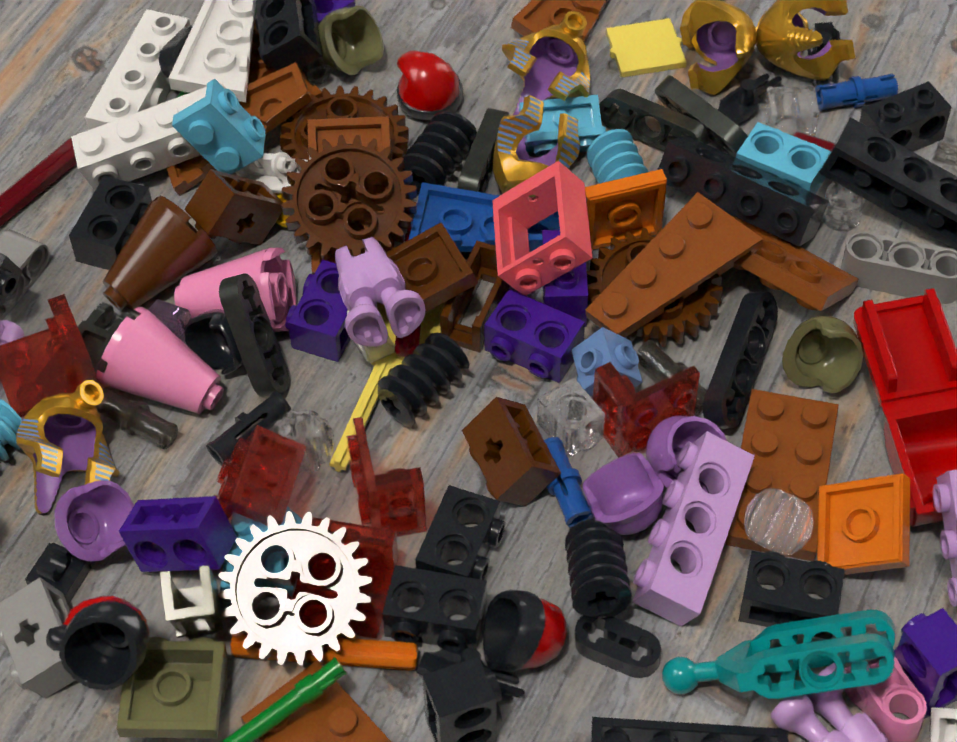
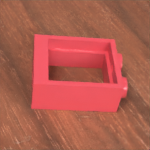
(515, 212)

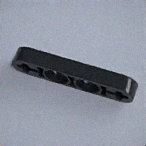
(740, 360)

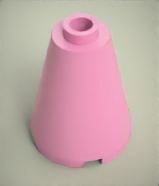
(271, 274)
(158, 365)

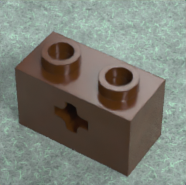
(234, 208)
(510, 452)

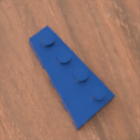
(467, 216)

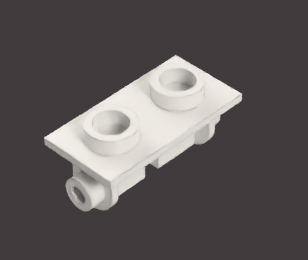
(270, 170)

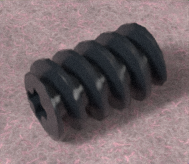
(439, 149)
(421, 378)
(597, 570)

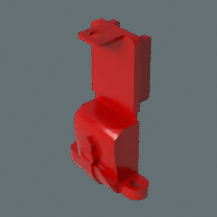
(916, 386)

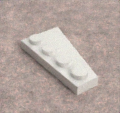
(217, 48)

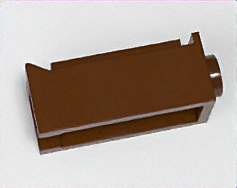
(484, 266)

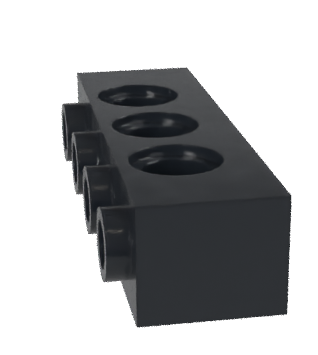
(895, 180)
(743, 190)

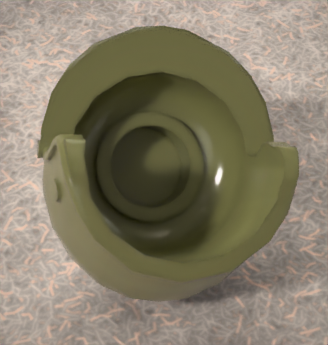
(350, 39)
(823, 354)

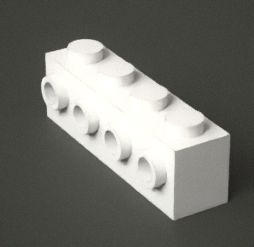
(136, 76)
(135, 143)

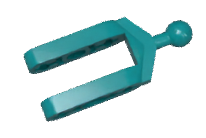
(745, 663)

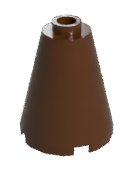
(156, 255)

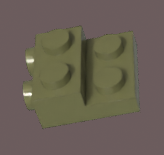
(175, 690)

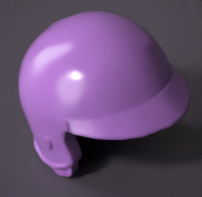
(669, 439)
(625, 494)
(91, 519)

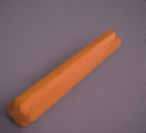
(354, 653)

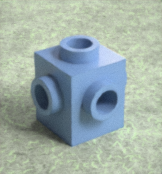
(601, 349)

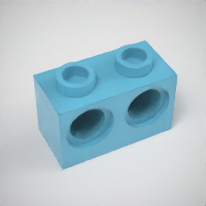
(784, 156)

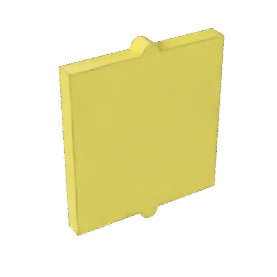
(645, 47)

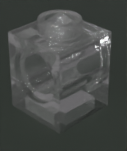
(790, 109)
(567, 403)

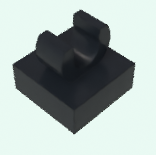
(60, 570)

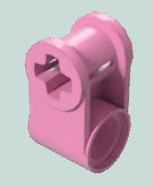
(893, 695)

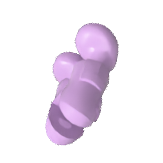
(371, 280)
(798, 716)

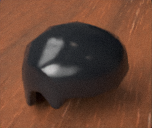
(213, 341)

